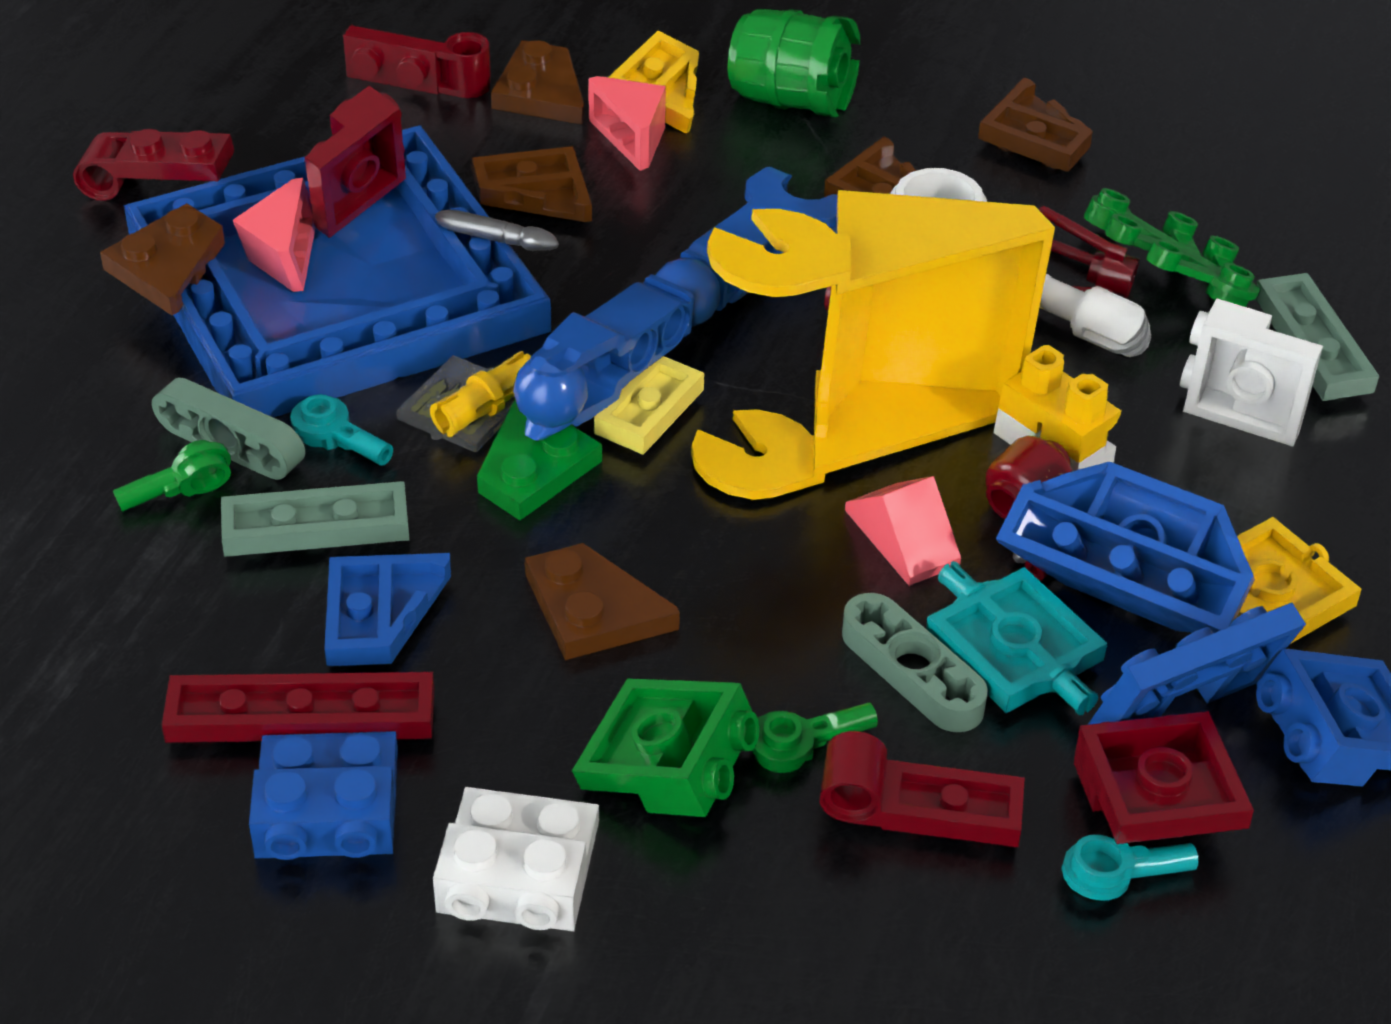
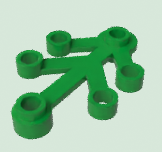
(1176, 249)

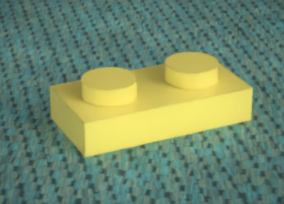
(649, 404)

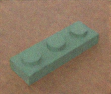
(1304, 313)
(314, 518)

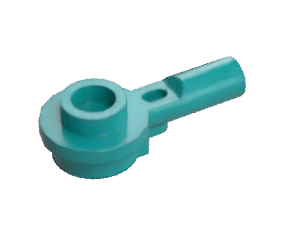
(326, 424)
(1103, 869)

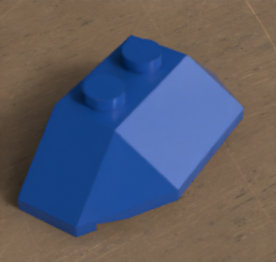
(1133, 545)

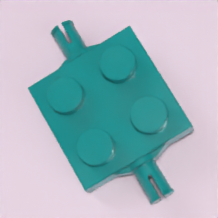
(1017, 638)

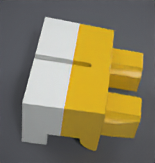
(1058, 408)

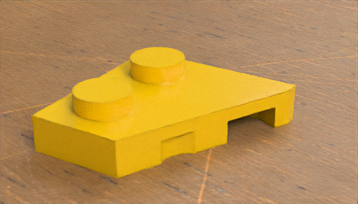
(668, 64)

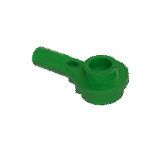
(196, 470)
(790, 739)

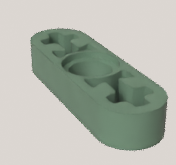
(251, 436)
(918, 686)

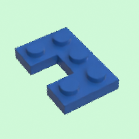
(1201, 661)

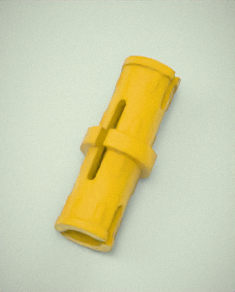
(480, 396)

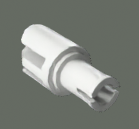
(1099, 317)

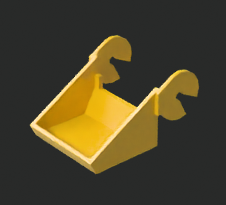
(919, 335)

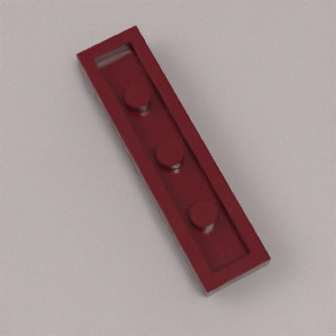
(285, 704)

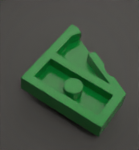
(527, 472)

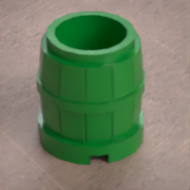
(794, 60)

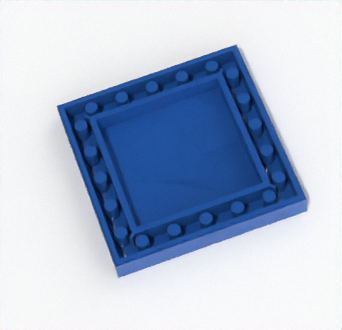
(377, 295)

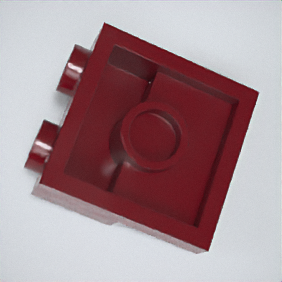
(357, 162)
(1161, 777)

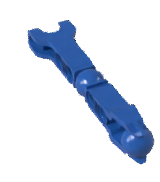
(600, 353)

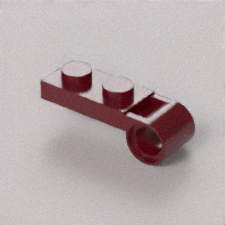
(449, 68)
(150, 156)
(917, 797)

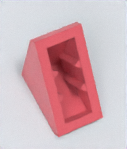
(628, 116)
(280, 234)
(908, 527)

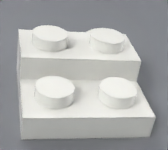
(1248, 373)
(516, 859)

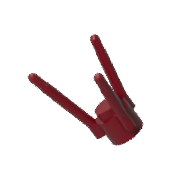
(1108, 268)

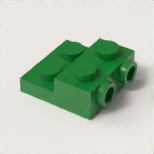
(670, 744)

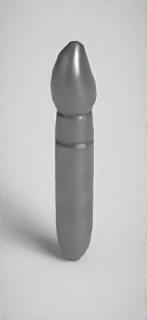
(501, 231)

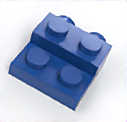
(1330, 713)
(324, 795)

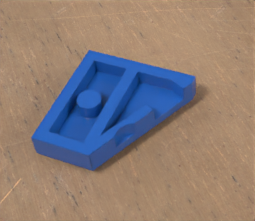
(378, 604)

